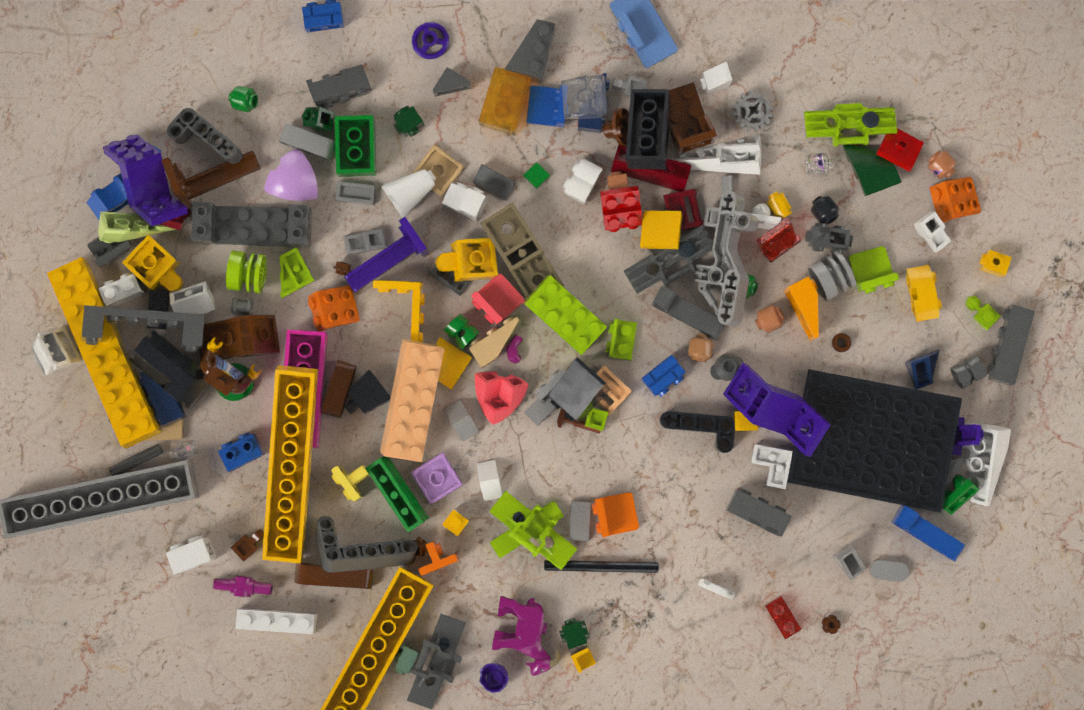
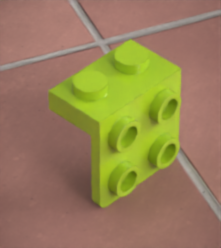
(872, 270)

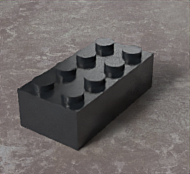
(648, 129)

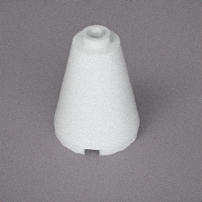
(409, 190)

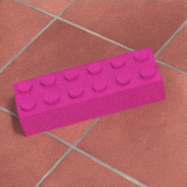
(309, 350)

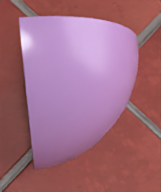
(292, 178)

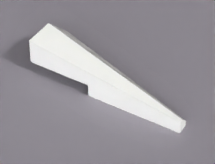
(732, 158)

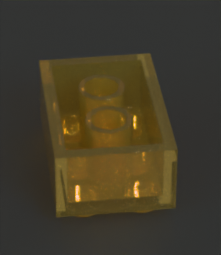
(505, 101)

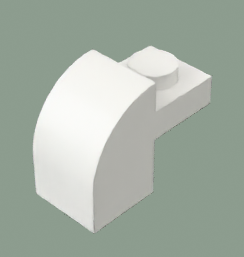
(931, 229)

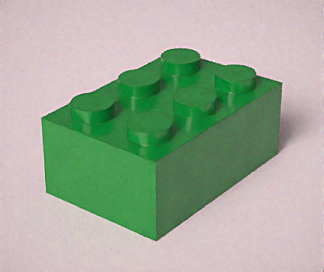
(355, 146)

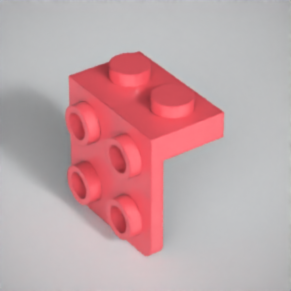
(497, 299)

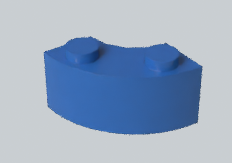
(109, 198)

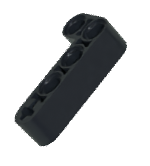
(697, 426)

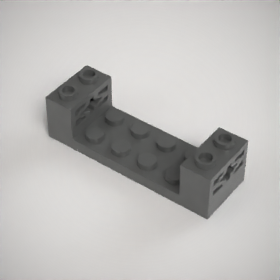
(251, 225)
(191, 323)

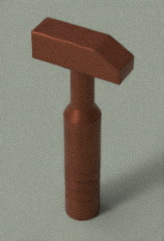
(561, 418)

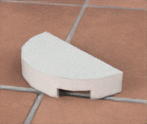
(716, 588)

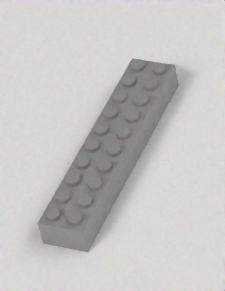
(98, 499)

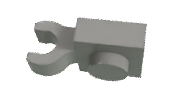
(631, 83)

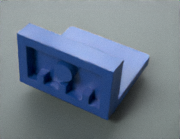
(545, 106)

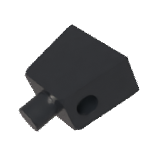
(367, 394)

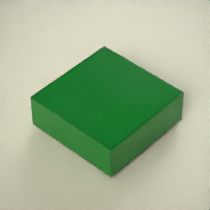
(536, 175)

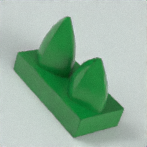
(963, 492)

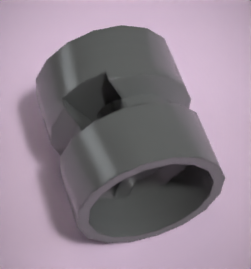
(969, 371)

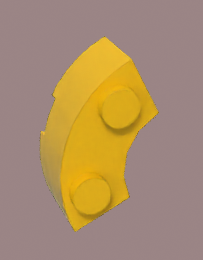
(923, 293)

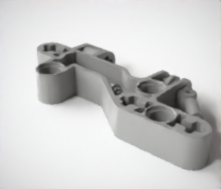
(727, 261)

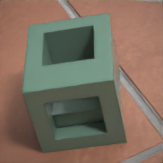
(405, 659)

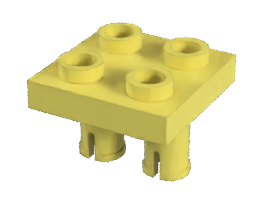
(350, 481)

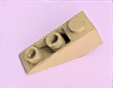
(490, 347)

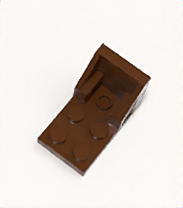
(688, 123)
(242, 336)

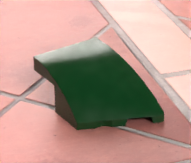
(871, 169)

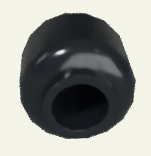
(825, 209)

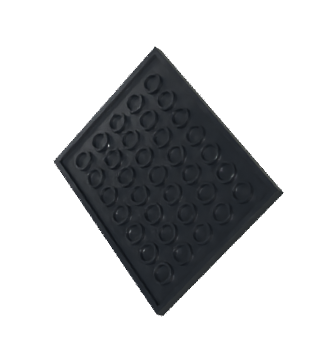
(880, 441)

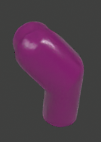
(512, 351)

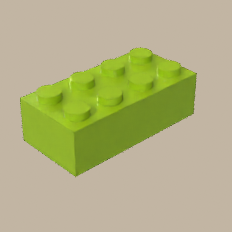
(565, 314)

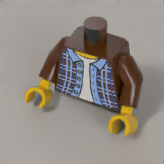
(222, 374)

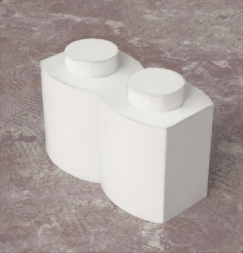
(582, 181)

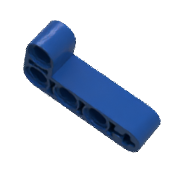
(927, 533)

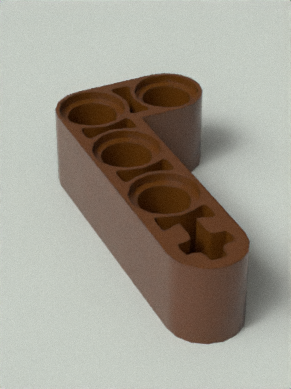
(315, 575)

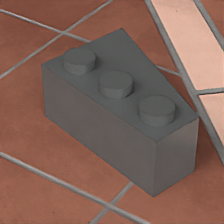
(534, 51)
(339, 87)
(759, 512)

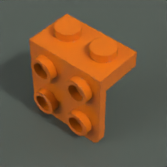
(955, 199)
(333, 308)
(615, 514)

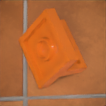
(435, 552)

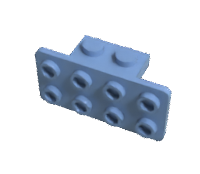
(643, 30)

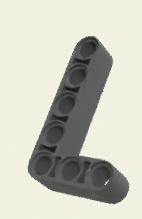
(359, 556)

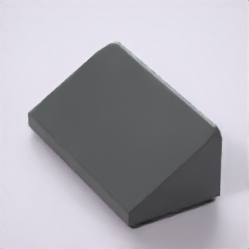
(494, 182)

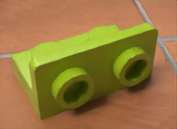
(621, 340)

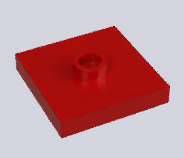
(900, 149)

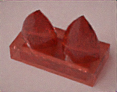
(783, 617)

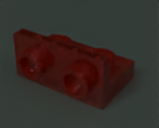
(778, 240)

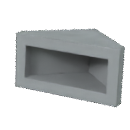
(461, 420)
(849, 561)

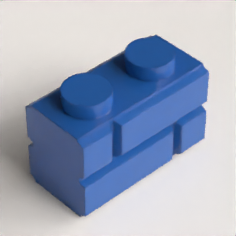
(322, 16)
(663, 375)

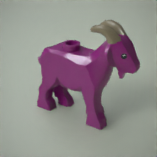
(527, 635)

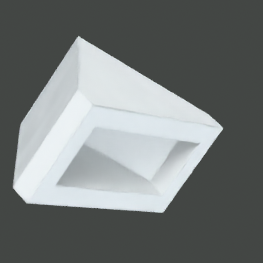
(489, 480)

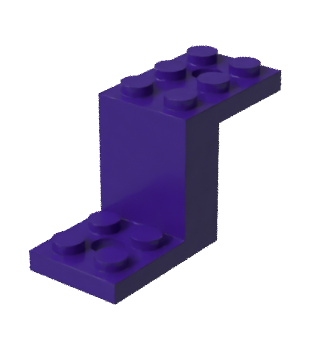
(145, 180)
(776, 409)

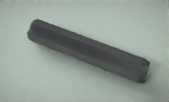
(136, 460)

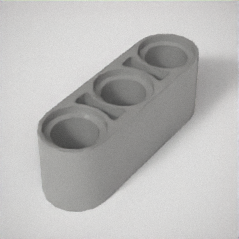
(307, 142)

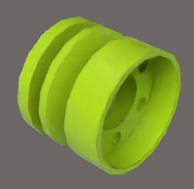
(243, 271)

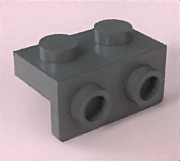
(105, 252)

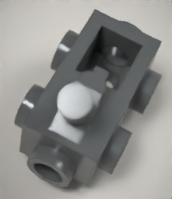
(823, 237)

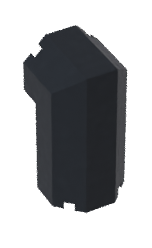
(170, 369)

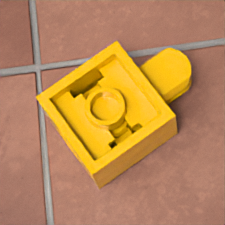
(470, 262)
(156, 267)

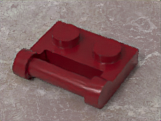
(676, 202)

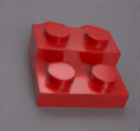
(621, 208)

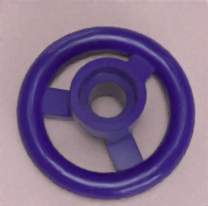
(428, 33)

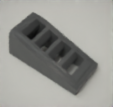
(459, 291)

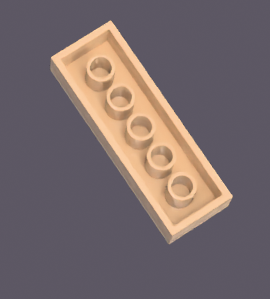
(411, 400)

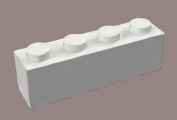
(276, 621)

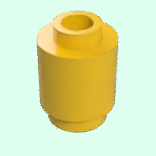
(779, 205)

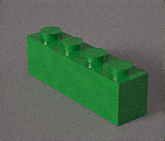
(397, 493)

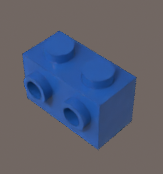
(241, 452)

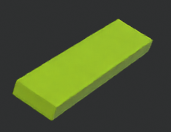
(504, 544)

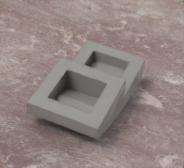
(364, 242)

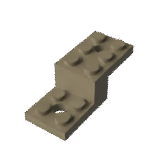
(519, 248)

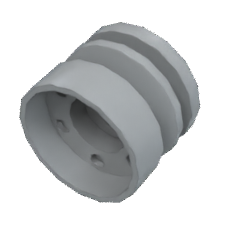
(834, 274)

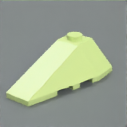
(125, 226)

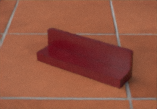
(673, 177)

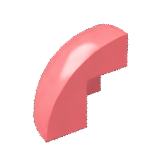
(499, 394)

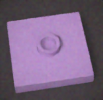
(436, 478)

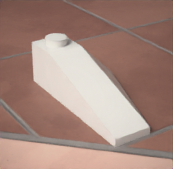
(987, 461)

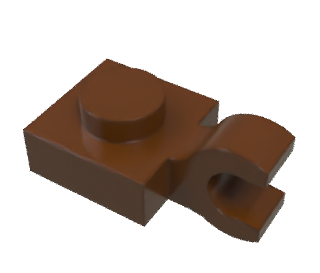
(247, 546)

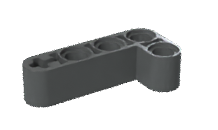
(209, 137)
(688, 313)

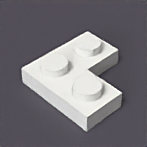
(777, 461)

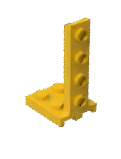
(417, 300)

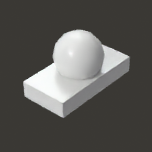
(764, 216)

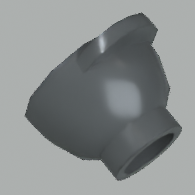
(726, 367)

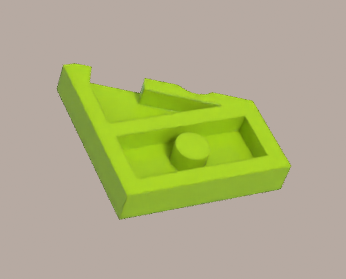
(293, 273)

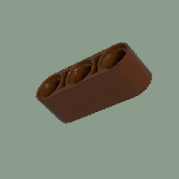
(338, 389)

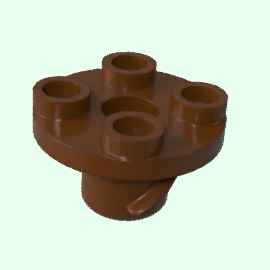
(618, 126)

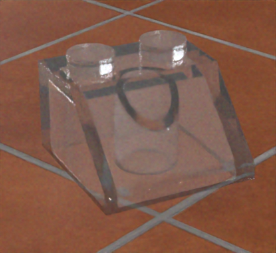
(584, 97)

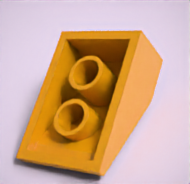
(804, 302)

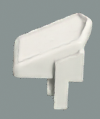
(55, 350)

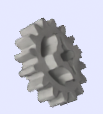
(746, 106)

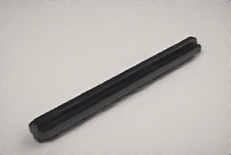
(605, 566)

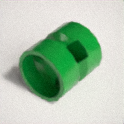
(456, 326)

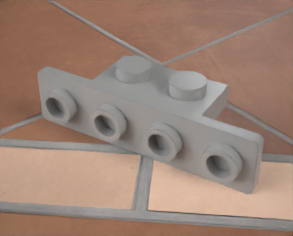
(542, 407)

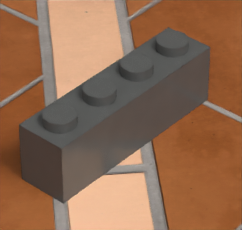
(1010, 345)

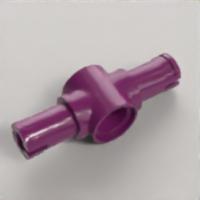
(243, 586)

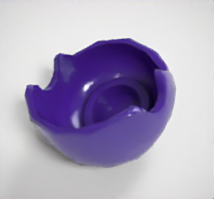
(493, 677)

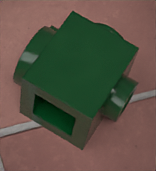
(318, 118)
(408, 121)
(574, 633)

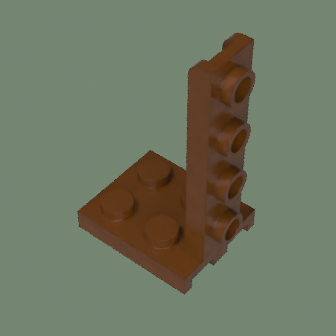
(207, 180)

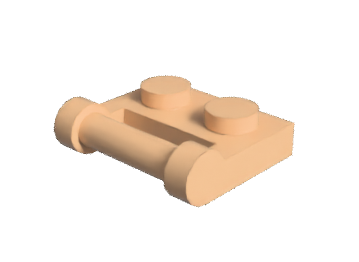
(617, 392)

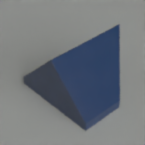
(922, 369)

